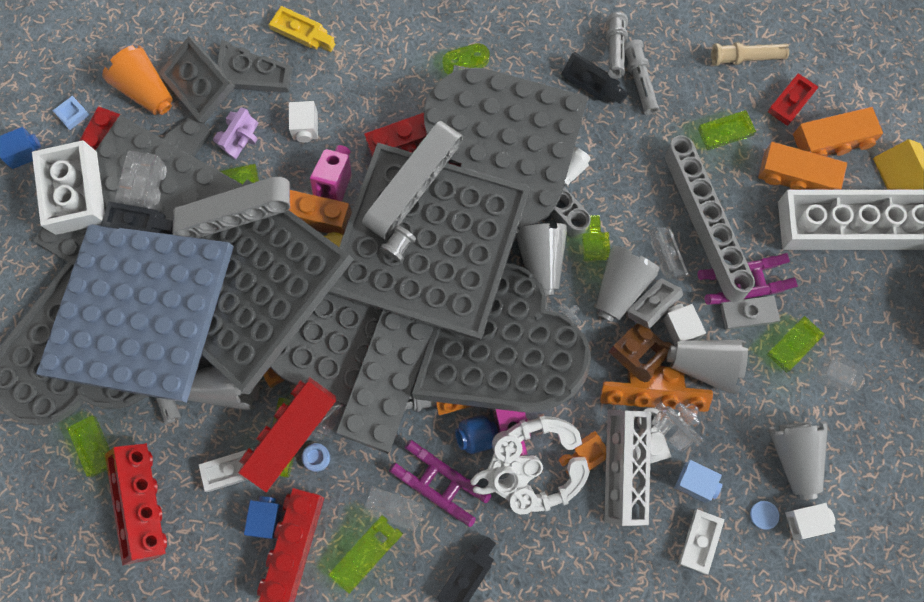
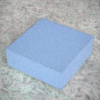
(71, 112)

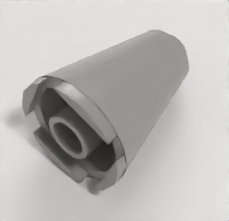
(543, 253)
(623, 282)
(711, 361)
(215, 389)
(802, 456)

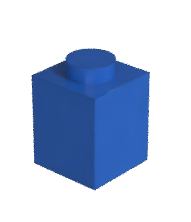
(17, 147)
(263, 518)

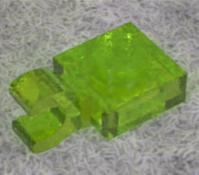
(595, 243)

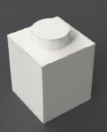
(303, 121)
(683, 324)
(811, 521)

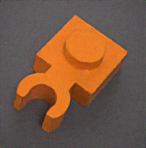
(591, 448)

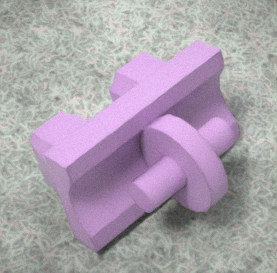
(238, 133)

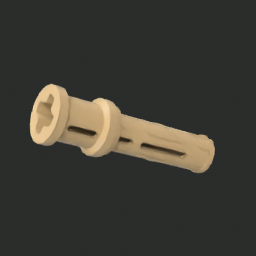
(738, 53)

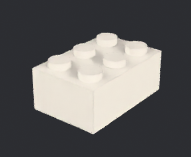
(68, 187)

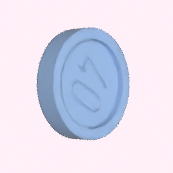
(764, 515)

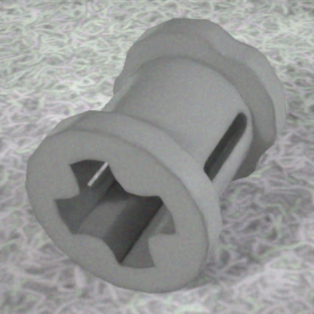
(398, 243)

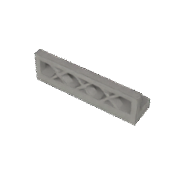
(622, 468)

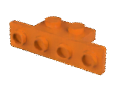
(664, 387)

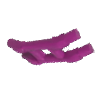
(757, 271)
(422, 485)

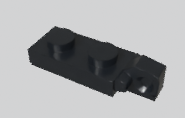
(593, 79)
(136, 218)
(468, 574)

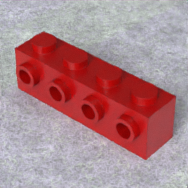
(402, 134)
(287, 434)
(135, 503)
(292, 547)

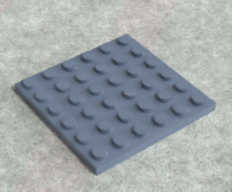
(136, 312)

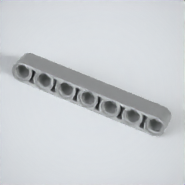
(707, 228)

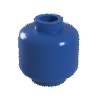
(476, 434)

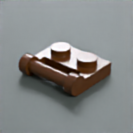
(634, 346)

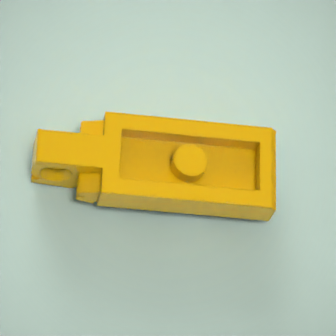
(301, 29)

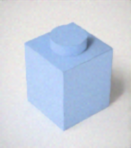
(699, 482)

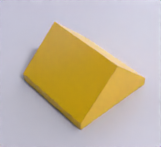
(902, 166)

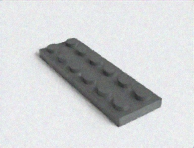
(385, 381)

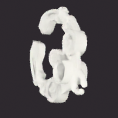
(522, 469)

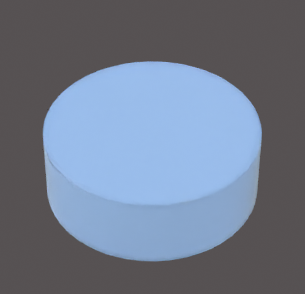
(315, 457)

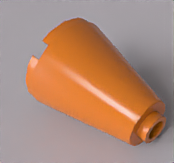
(138, 79)

